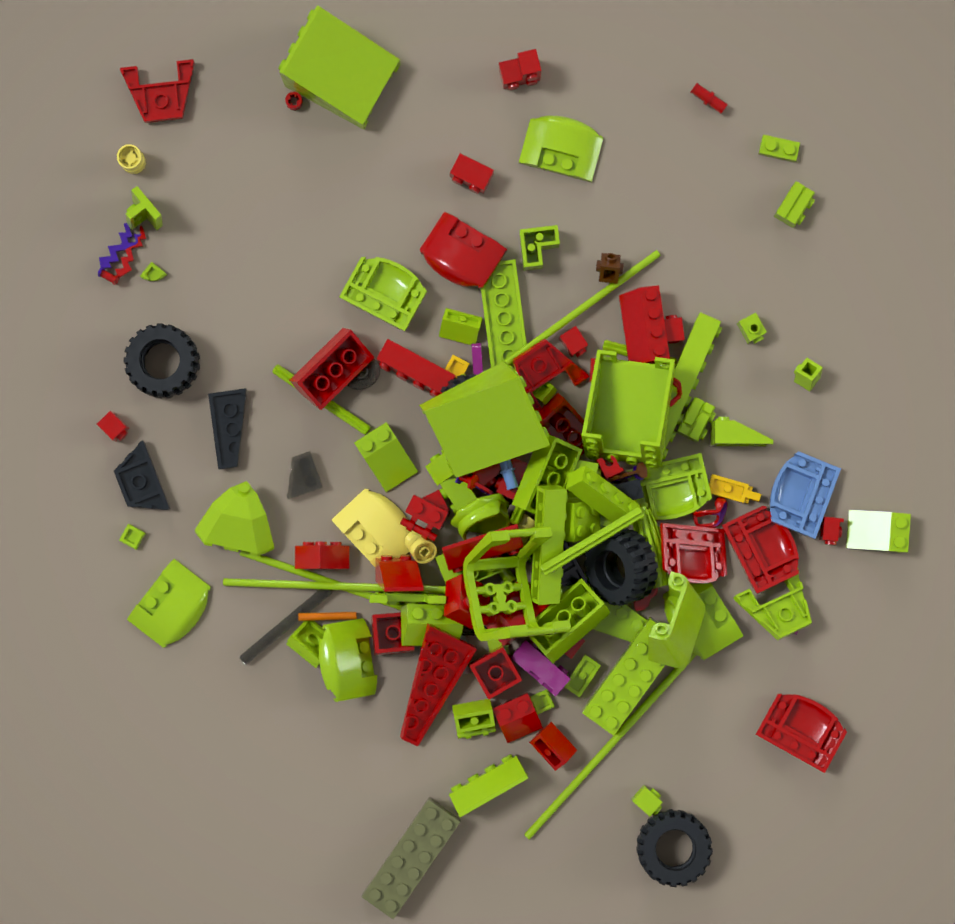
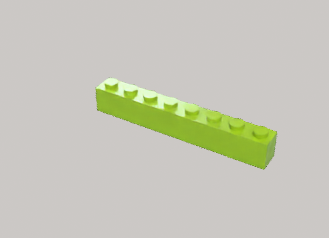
(688, 366)

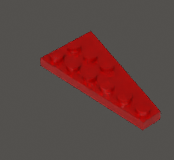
(437, 672)

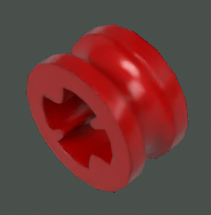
(299, 102)

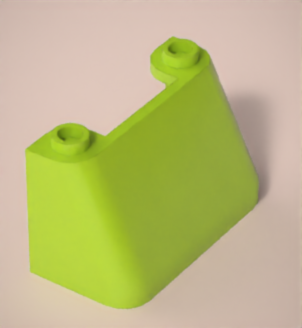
(674, 642)

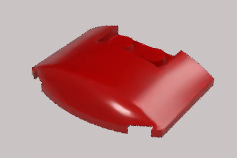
(461, 252)
(762, 548)
(693, 552)
(803, 730)

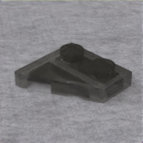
(303, 476)

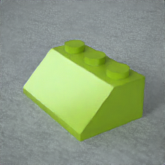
(415, 619)

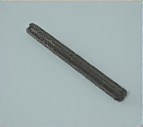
(284, 626)

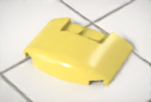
(373, 526)

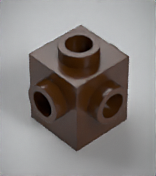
(609, 268)

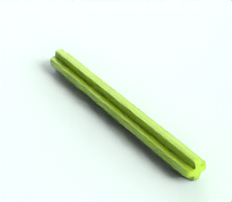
(331, 406)
(591, 541)

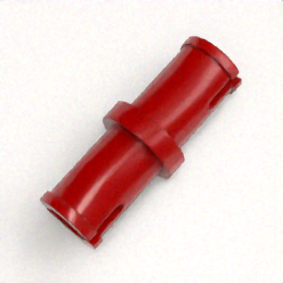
(708, 98)

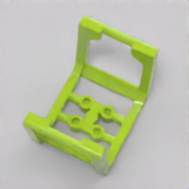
(474, 563)

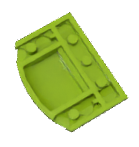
(561, 147)
(384, 291)
(675, 487)
(171, 605)
(718, 625)
(347, 660)

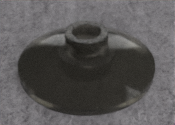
(371, 375)

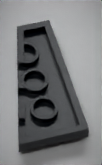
(227, 423)

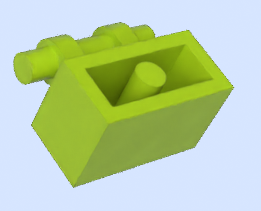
(474, 718)

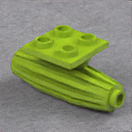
(651, 531)

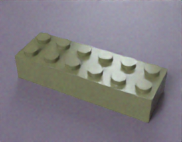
(411, 858)

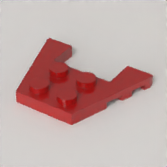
(160, 100)
(542, 364)

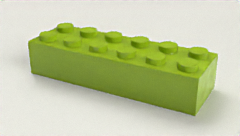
(624, 683)

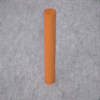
(326, 616)

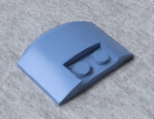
(802, 493)

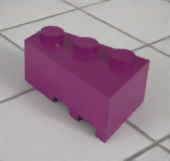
(540, 667)

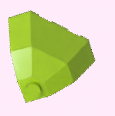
(237, 522)

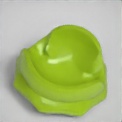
(482, 515)

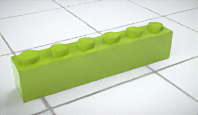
(549, 513)

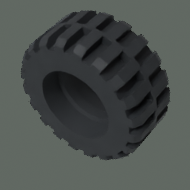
(140, 347)
(638, 565)
(693, 866)

